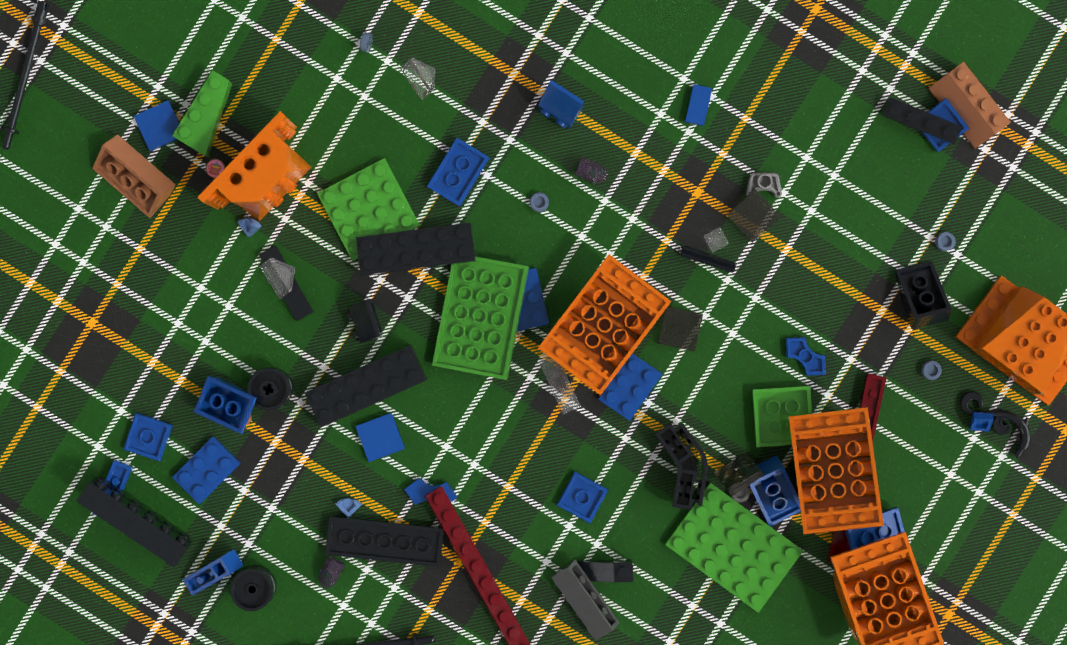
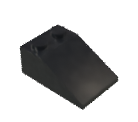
(922, 295)

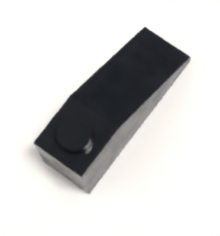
(608, 570)

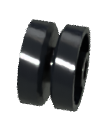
(278, 380)
(242, 585)

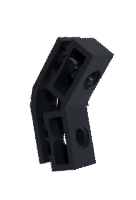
(686, 465)

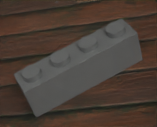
(585, 600)

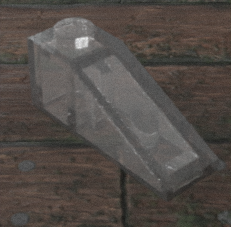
(559, 384)

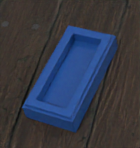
(698, 105)

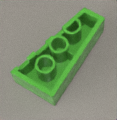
(204, 115)

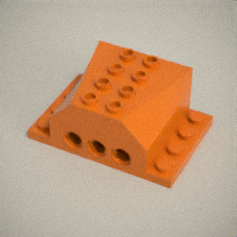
(259, 172)
(604, 324)
(1020, 337)
(836, 471)
(885, 594)

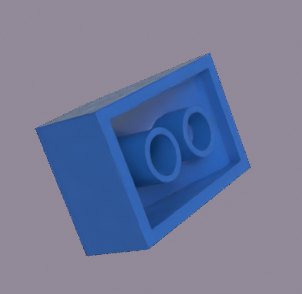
(560, 105)
(225, 404)
(775, 492)

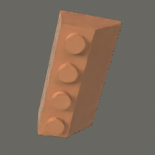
(971, 103)
(133, 175)

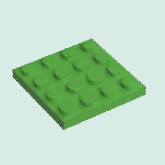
(367, 205)

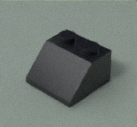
(365, 321)

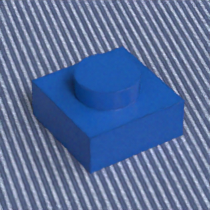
(981, 421)

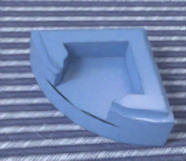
(249, 225)
(348, 506)

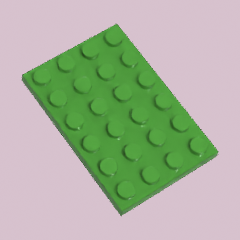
(481, 317)
(734, 547)

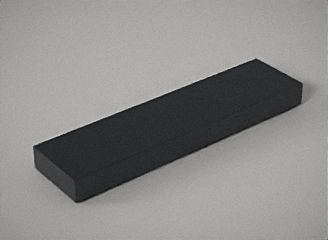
(295, 299)

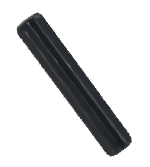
(708, 259)

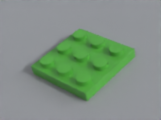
(772, 413)

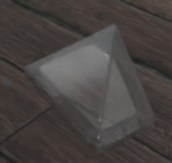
(420, 77)
(279, 276)

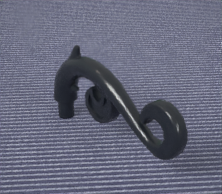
(1023, 425)

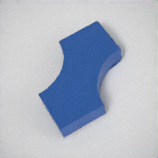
(799, 350)
(419, 489)

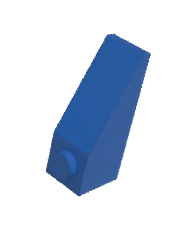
(213, 572)

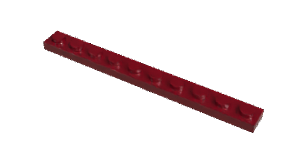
(870, 398)
(476, 567)

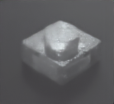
(716, 240)

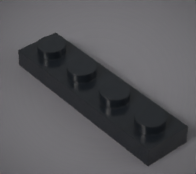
(922, 120)

